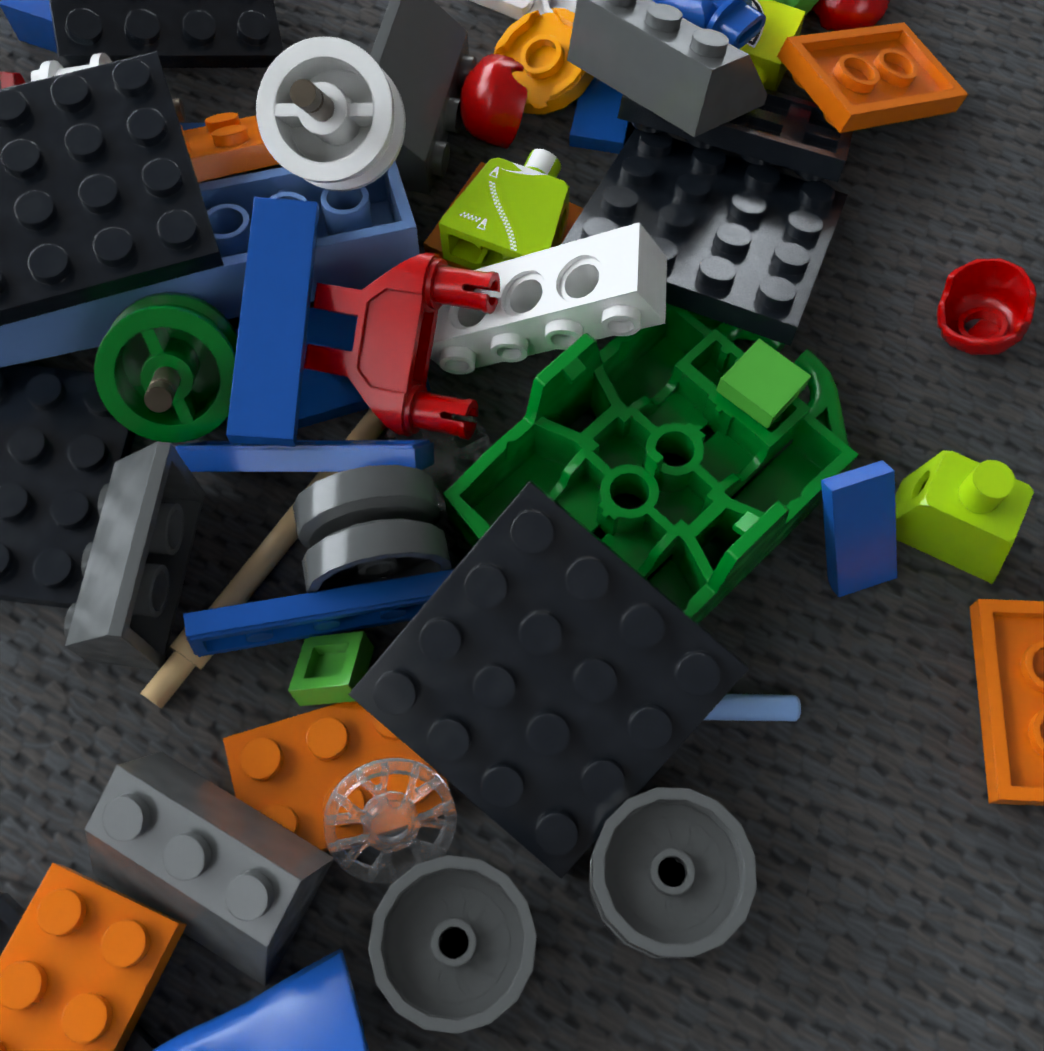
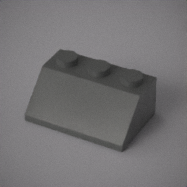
(665, 62)
(428, 63)
(136, 561)
(204, 861)

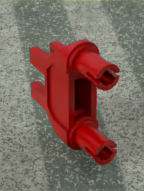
(397, 338)

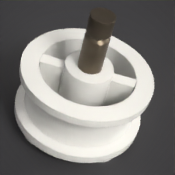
(330, 114)

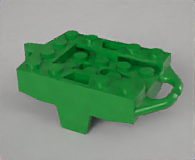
(652, 400)

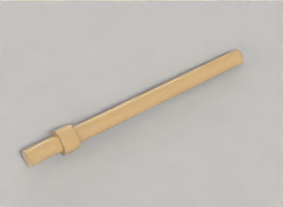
(244, 583)

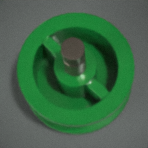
(167, 367)

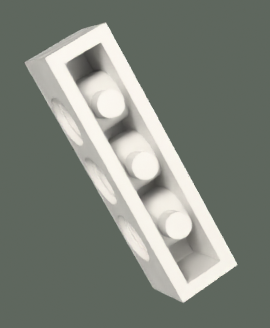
(554, 297)

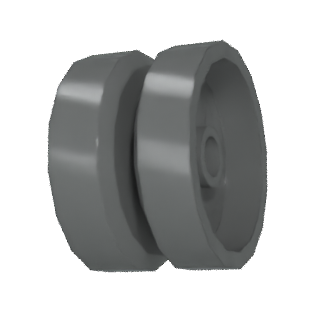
(369, 527)
(692, 836)
(411, 925)

